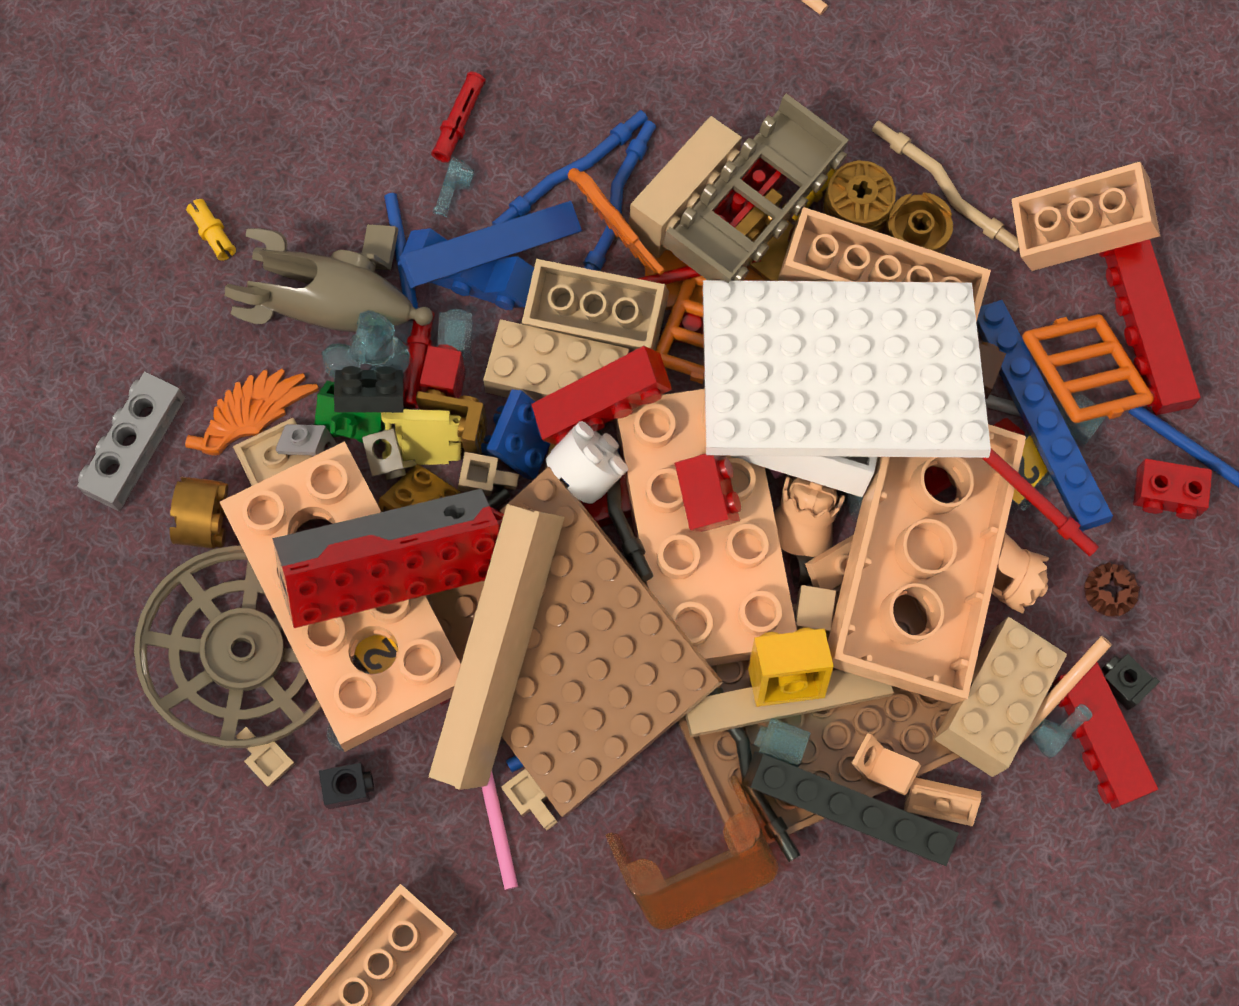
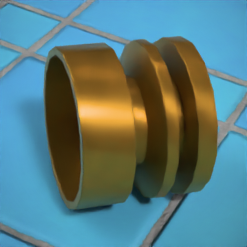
(866, 180)

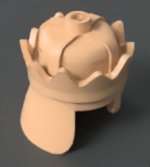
(806, 517)
(1019, 576)

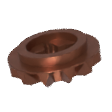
(1102, 600)

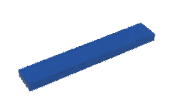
(489, 244)

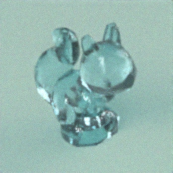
(371, 345)

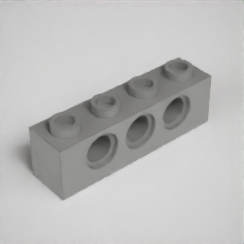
(149, 431)

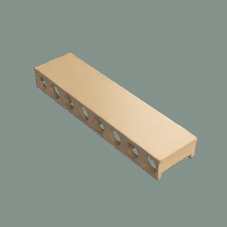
(496, 647)

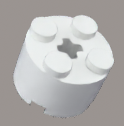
(587, 462)

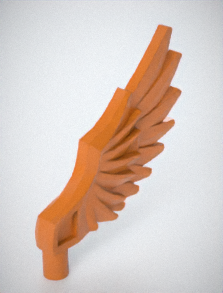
(613, 219)
(250, 409)

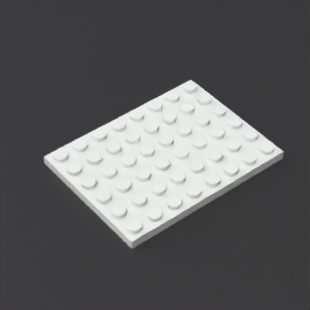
(843, 369)

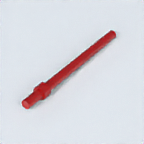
(1066, 526)

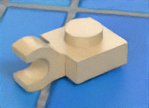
(267, 760)
(529, 797)

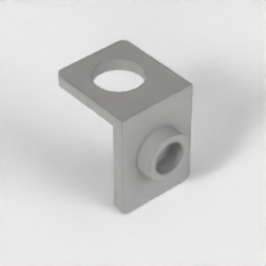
(304, 440)

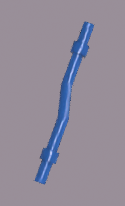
(618, 136)
(635, 151)

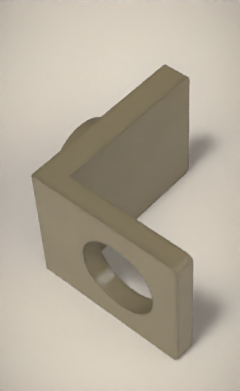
(380, 245)
(391, 466)

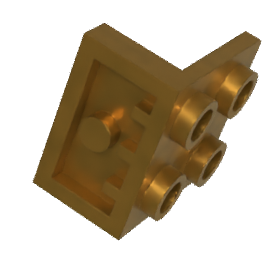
(753, 226)
(473, 417)
(415, 487)

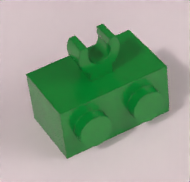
(345, 424)

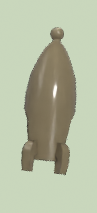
(336, 291)

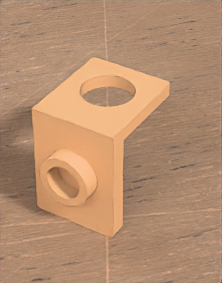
(885, 766)

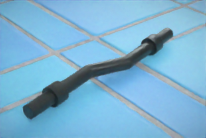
(631, 546)
(775, 825)

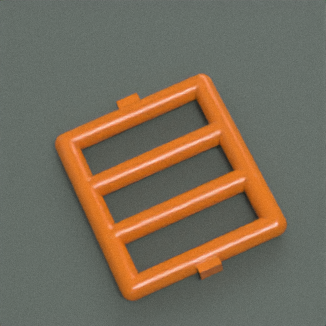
(673, 331)
(1110, 345)

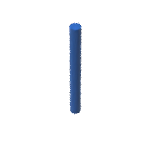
(395, 220)
(1186, 444)

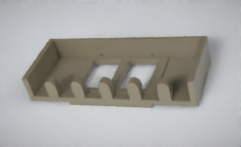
(792, 143)

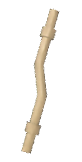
(902, 144)

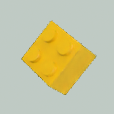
(790, 666)

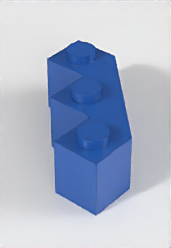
(498, 282)

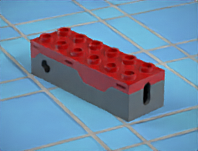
(386, 557)

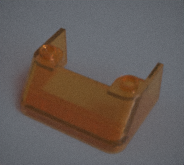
(709, 884)

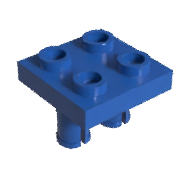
(517, 436)

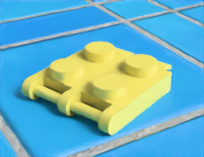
(424, 435)

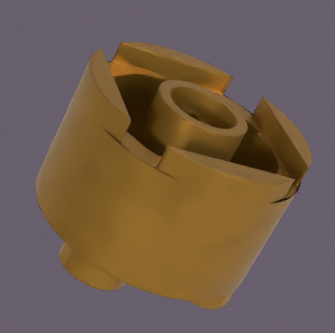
(924, 213)
(198, 513)

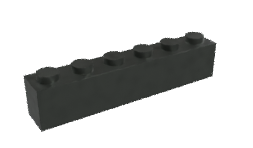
(850, 808)

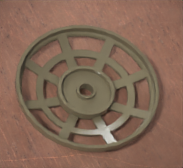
(217, 656)

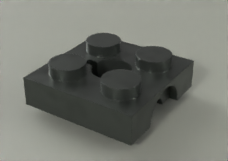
(368, 390)

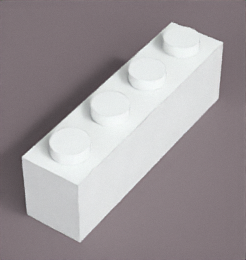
(837, 472)

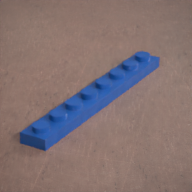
(1043, 419)

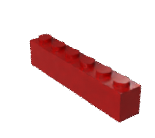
(1151, 326)

